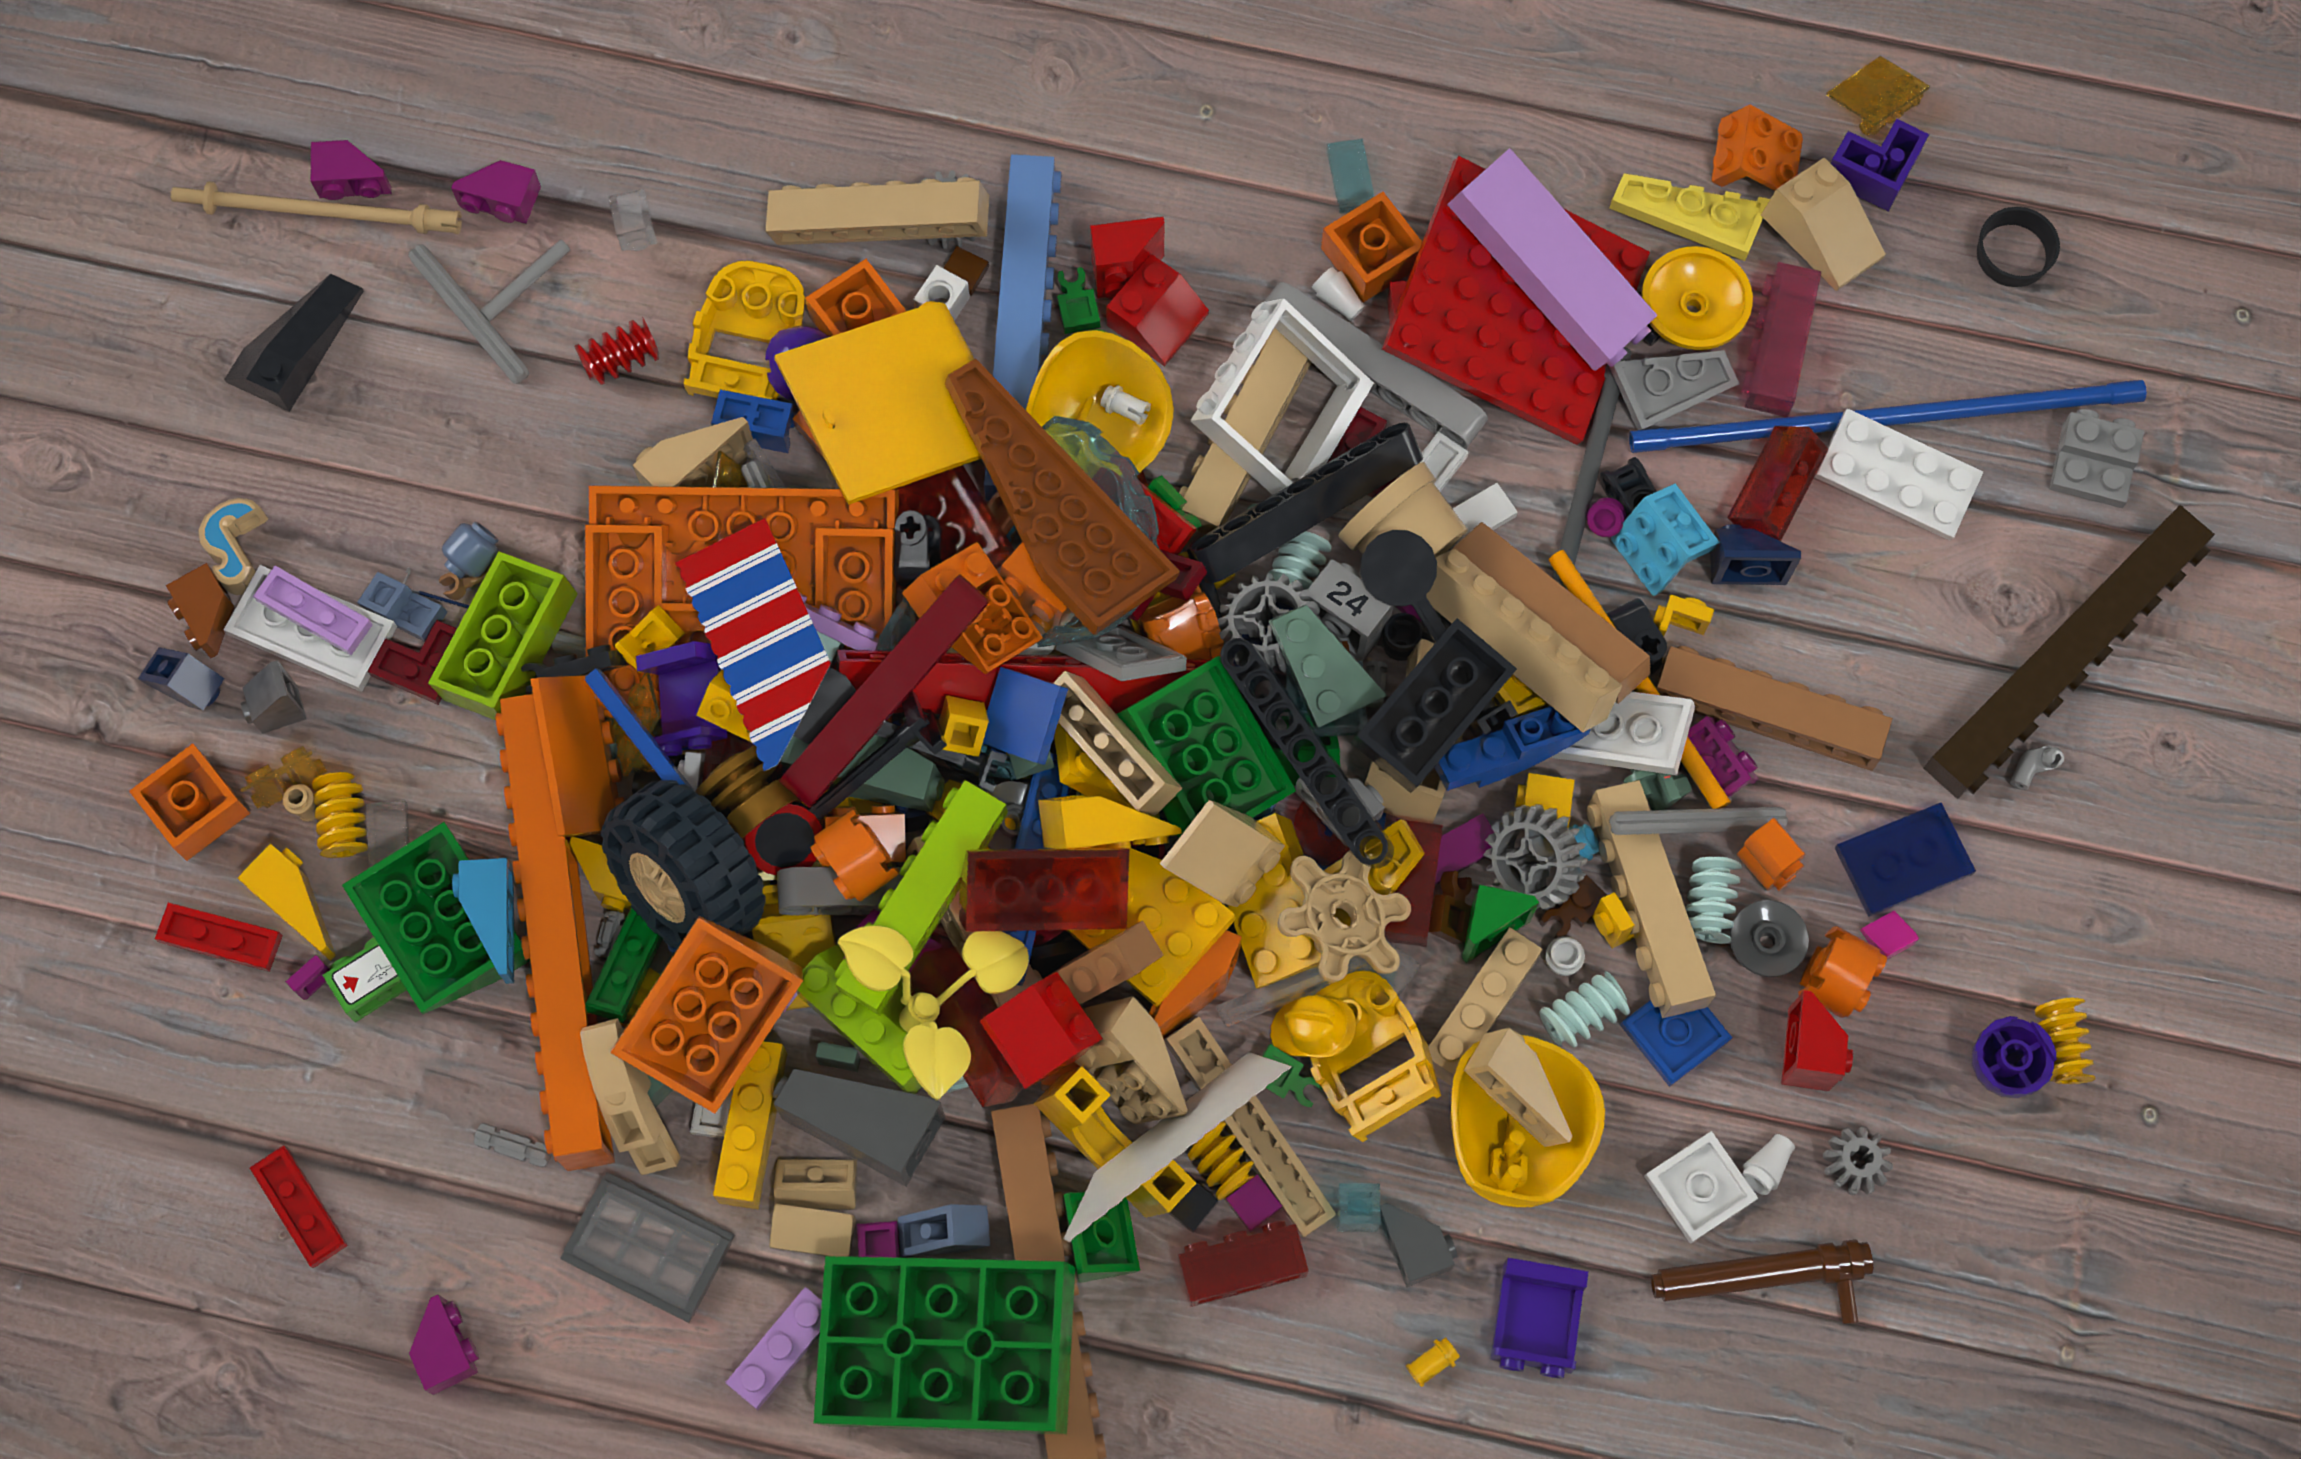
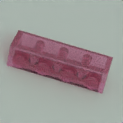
(1782, 339)

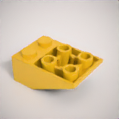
(1098, 822)
(793, 936)

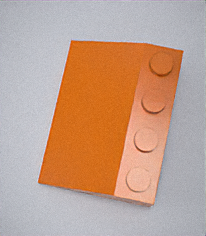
(576, 754)
(709, 1012)

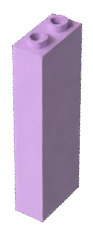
(1553, 261)

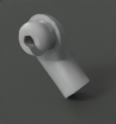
(2033, 762)

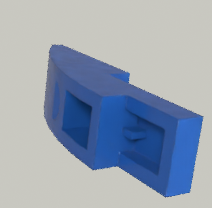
(1506, 752)

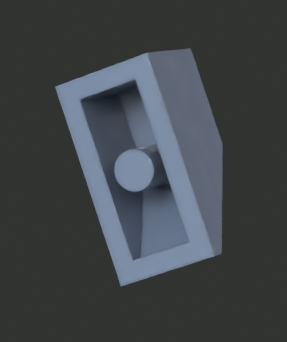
(944, 1230)

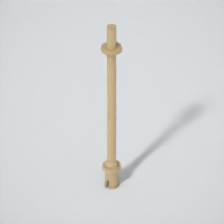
(421, 218)

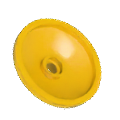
(1701, 280)

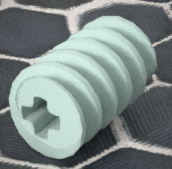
(1298, 557)
(1710, 896)
(1584, 1010)

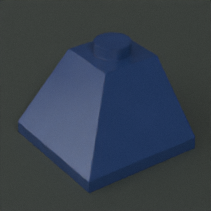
(1751, 558)

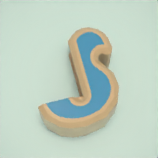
(219, 536)

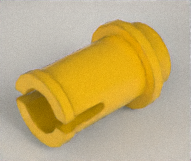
(1433, 1361)

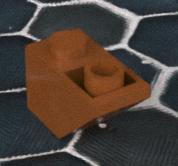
(203, 605)

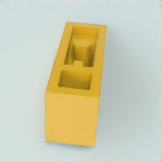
(287, 891)

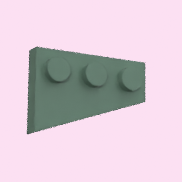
(1322, 668)

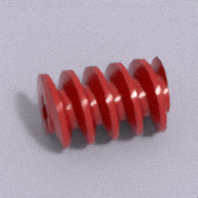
(618, 351)

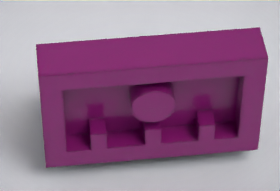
(1727, 764)

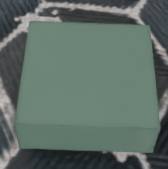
(838, 1056)

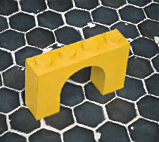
(1076, 1110)

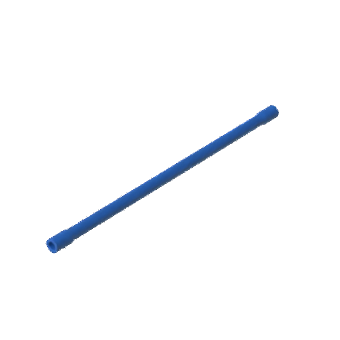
(2111, 394)

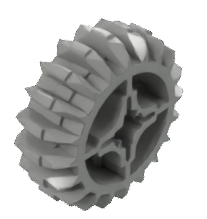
(1242, 619)
(1549, 842)

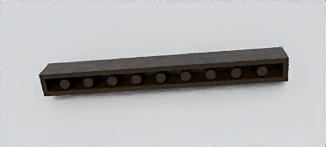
(2068, 652)

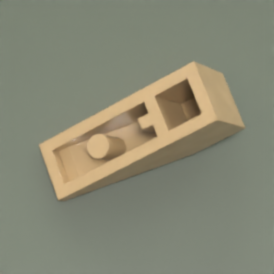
(1519, 1084)

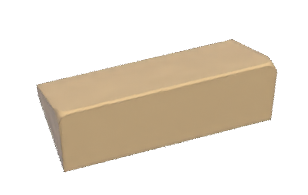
(816, 1183)
(812, 1231)

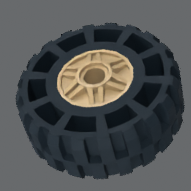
(681, 862)

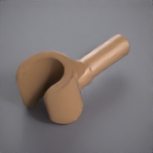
(461, 584)

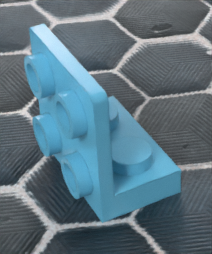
(1663, 537)

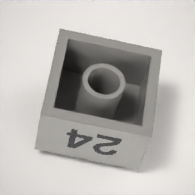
(1349, 608)

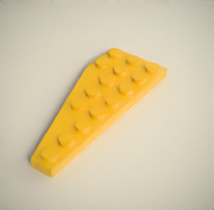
(1174, 911)

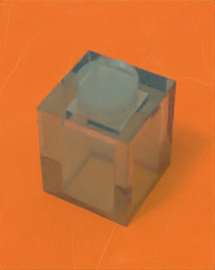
(1358, 1207)

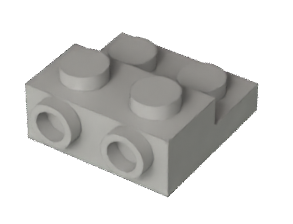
(2096, 458)

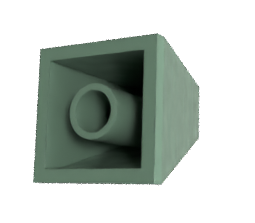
(903, 782)

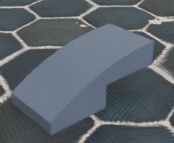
(398, 603)

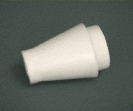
(1338, 293)
(1768, 1165)

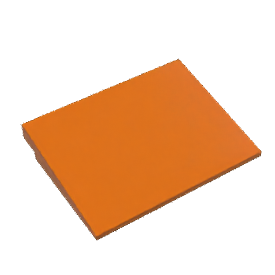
(835, 551)

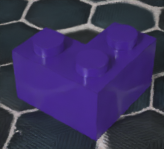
(1880, 170)

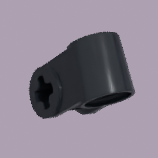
(1627, 484)
(915, 549)
(1638, 626)

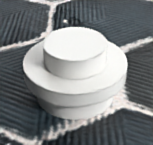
(1564, 956)

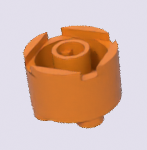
(854, 856)
(1842, 972)

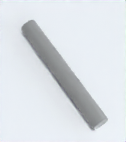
(525, 280)

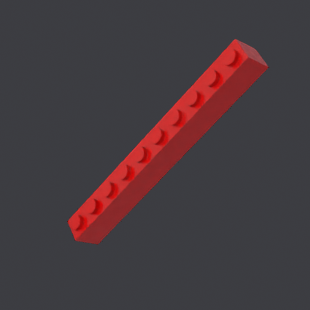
(961, 679)

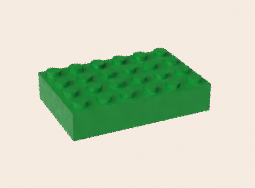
(945, 1344)

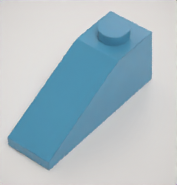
(487, 897)

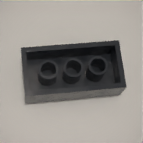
(1434, 705)

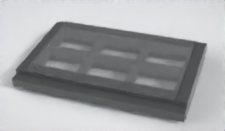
(647, 1247)

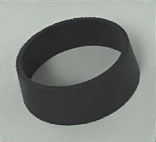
(2030, 220)

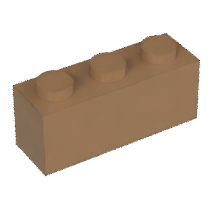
(1110, 962)

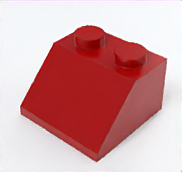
(1121, 249)
(1156, 310)
(1041, 1030)
(1814, 1046)

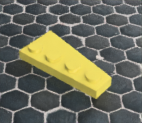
(1703, 217)

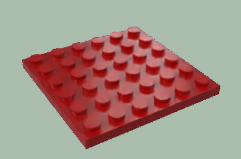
(1484, 332)

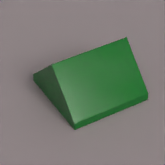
(1492, 915)
(1106, 1245)

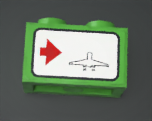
(364, 981)

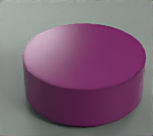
(1606, 517)

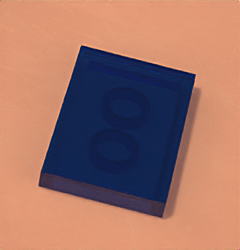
(1905, 859)

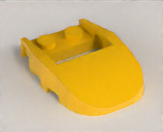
(748, 303)
(1380, 1022)

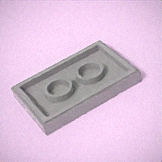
(1125, 655)

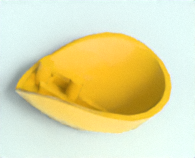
(1079, 374)
(1502, 1157)

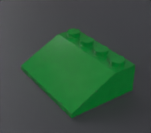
(1208, 745)
(421, 923)

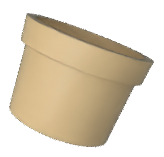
(1409, 505)

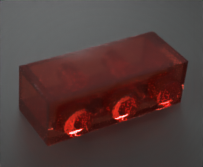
(1779, 481)
(1418, 888)
(1242, 1263)

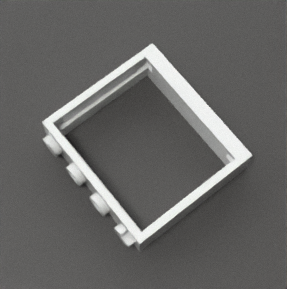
(1331, 423)

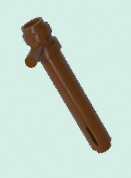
(1825, 1264)

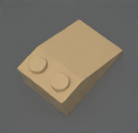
(1825, 223)
(692, 457)
(1415, 806)
(1224, 854)

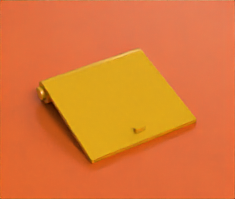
(884, 399)

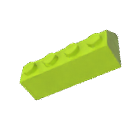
(873, 1035)

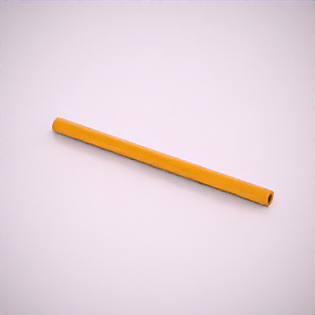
(1690, 758)

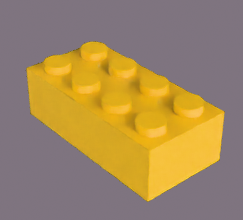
(1266, 949)

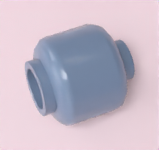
(470, 550)

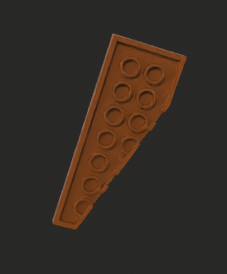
(1068, 524)

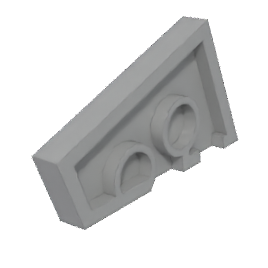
(1671, 384)

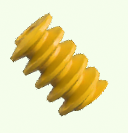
(337, 815)
(2060, 1024)
(1221, 1162)

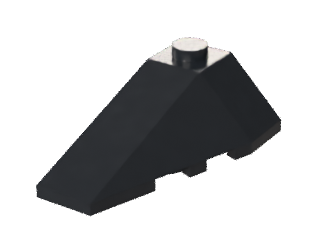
(289, 350)

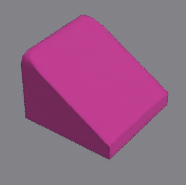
(1890, 934)

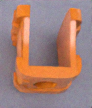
(1184, 626)

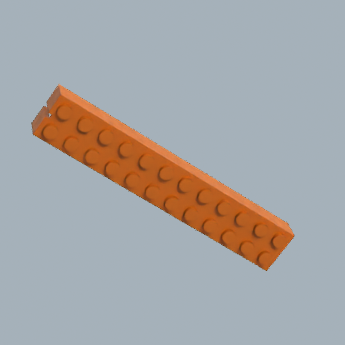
(554, 945)

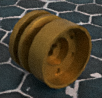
(745, 791)

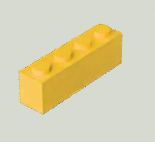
(750, 1129)

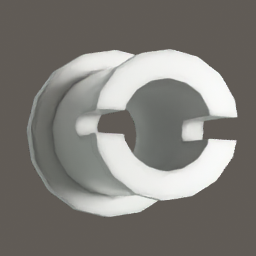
(1124, 404)

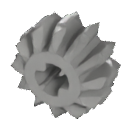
(1868, 1174)

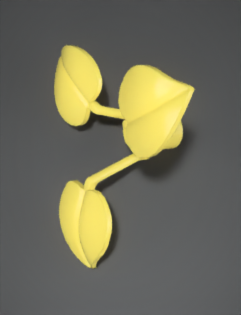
(934, 1055)

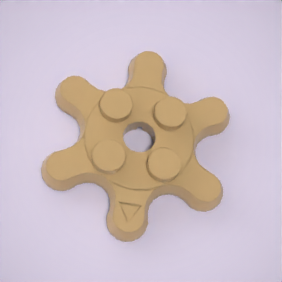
(1367, 912)

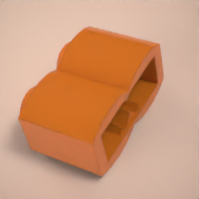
(1772, 856)

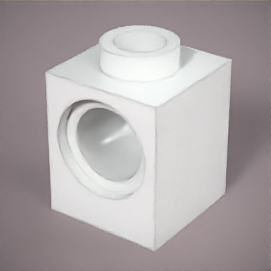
(947, 286)

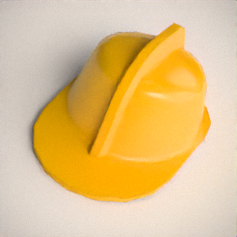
(1313, 1027)

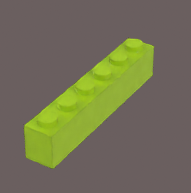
(930, 880)

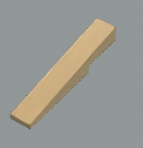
(1255, 1132)

